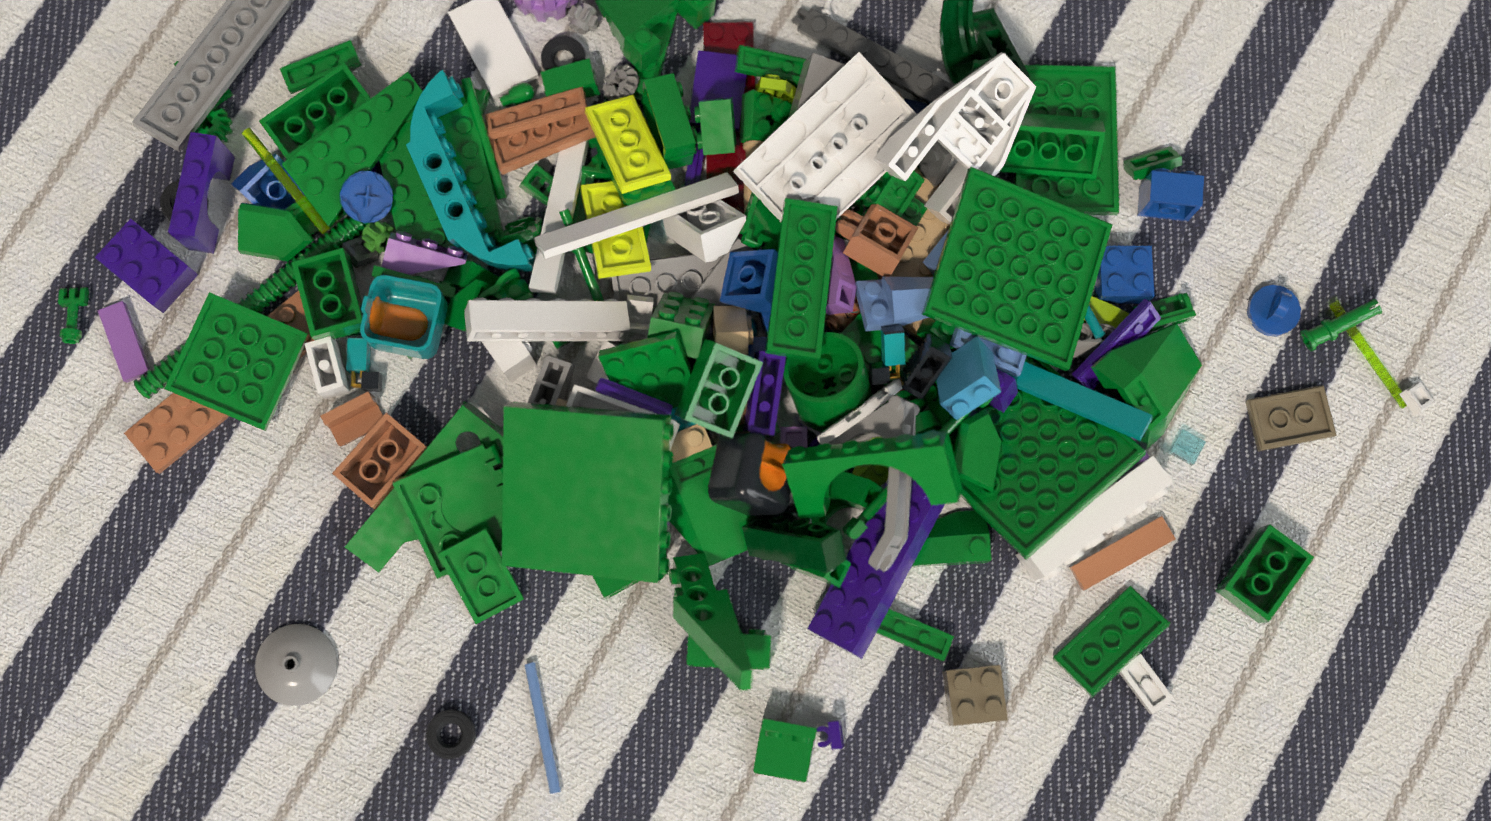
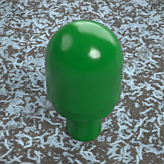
(518, 94)

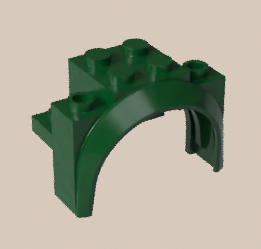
(958, 42)

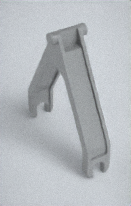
(888, 421)

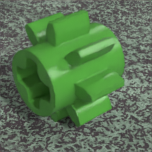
(376, 236)

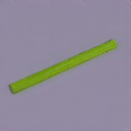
(285, 180)
(1371, 357)

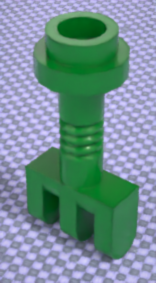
(71, 334)

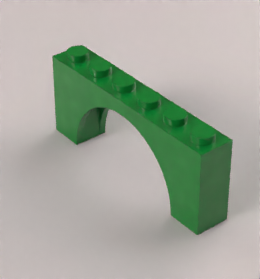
(923, 457)

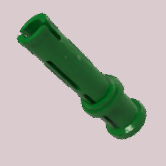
(1330, 329)

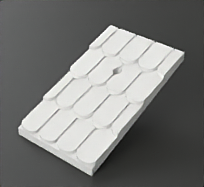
(829, 142)

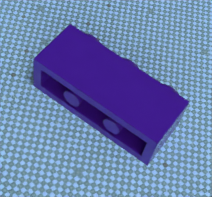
(765, 395)

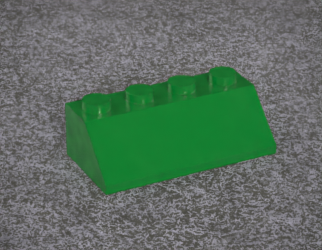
(1057, 146)

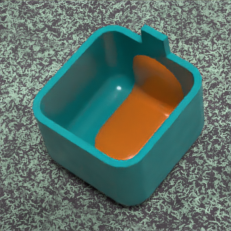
(403, 317)

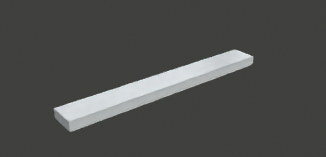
(562, 196)
(636, 215)

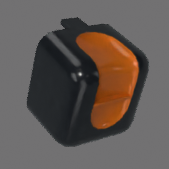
(750, 474)

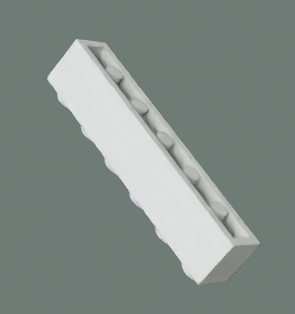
(546, 320)

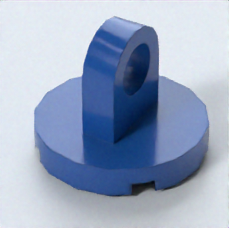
(366, 196)
(1274, 310)

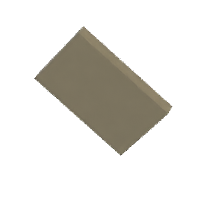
(1290, 418)

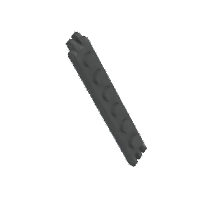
(887, 63)

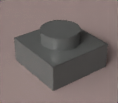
(358, 253)

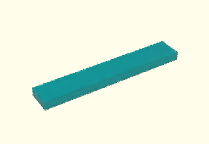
(1083, 401)

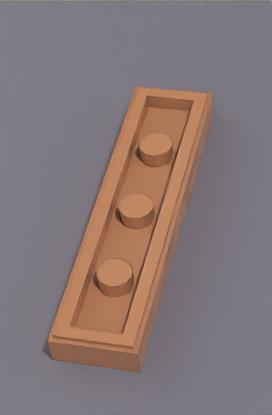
(536, 113)
(1122, 553)

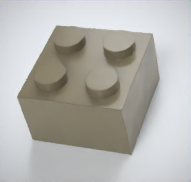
(974, 695)

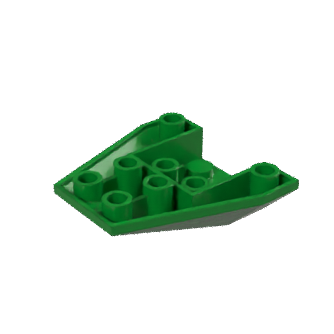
(1151, 376)
(697, 518)

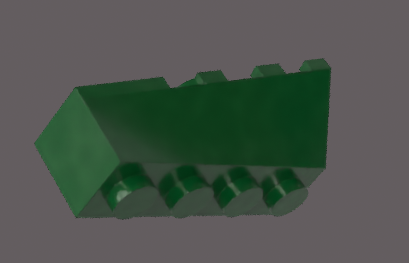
(794, 541)

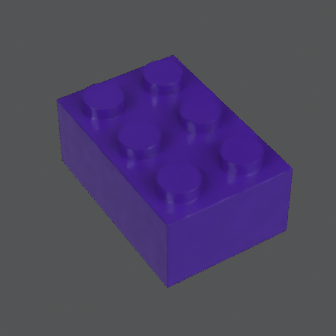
(146, 266)

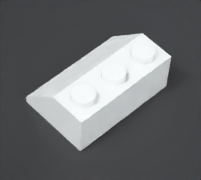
(706, 229)

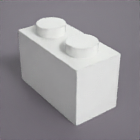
(327, 367)

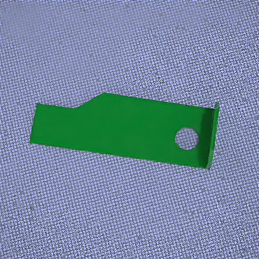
(389, 524)

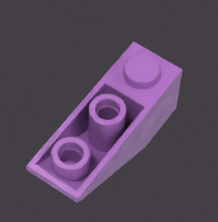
(416, 256)
(841, 281)

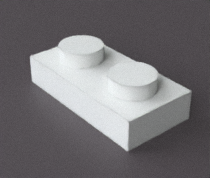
(1146, 684)

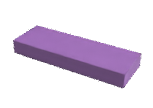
(124, 341)

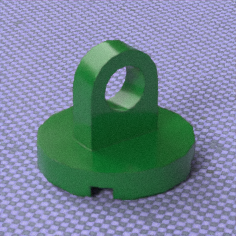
(521, 229)

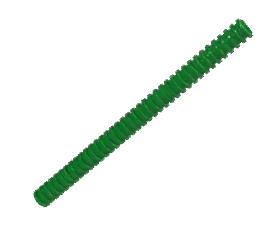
(258, 299)

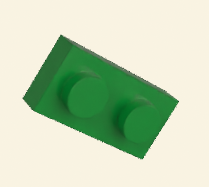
(1142, 165)

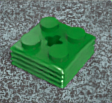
(762, 115)

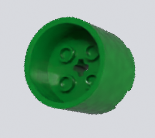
(830, 387)

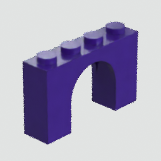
(204, 160)

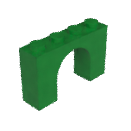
(845, 491)

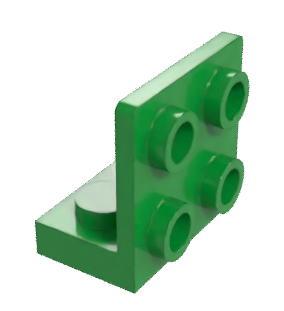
(892, 192)
(784, 750)

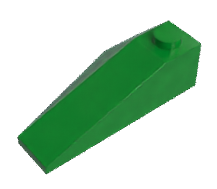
(956, 541)

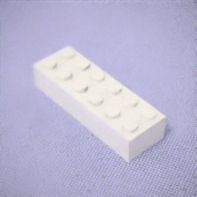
(1104, 514)

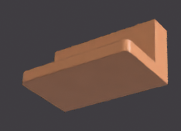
(353, 418)

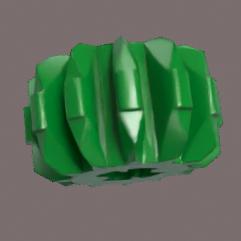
(220, 122)

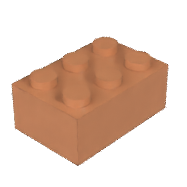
(379, 460)

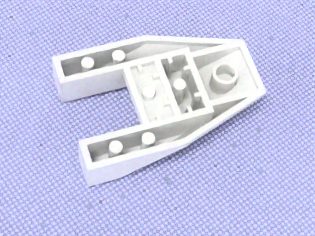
(971, 122)

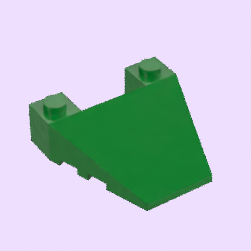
(633, 19)

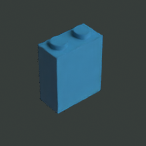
(968, 379)

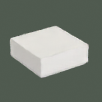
(1417, 398)

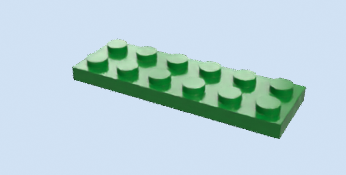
(801, 280)

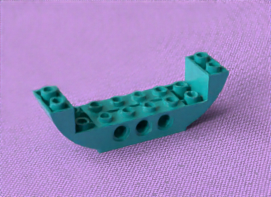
(430, 149)

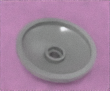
(313, 669)

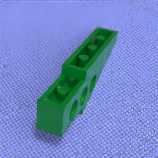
(709, 618)

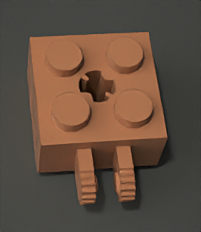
(876, 238)

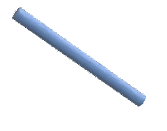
(542, 728)

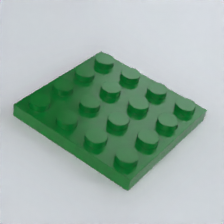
(237, 361)

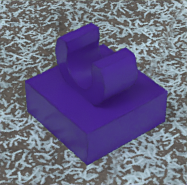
(834, 733)

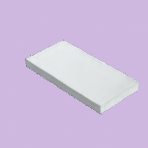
(493, 45)

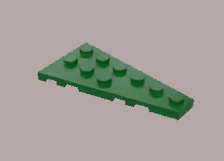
(351, 146)

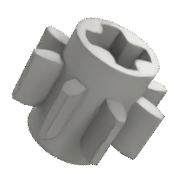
(583, 18)

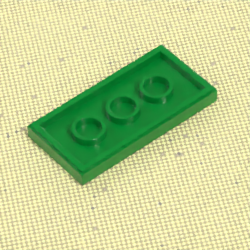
(1111, 641)

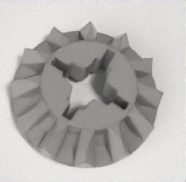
(626, 87)

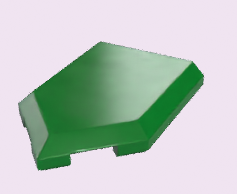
(270, 232)
(978, 450)

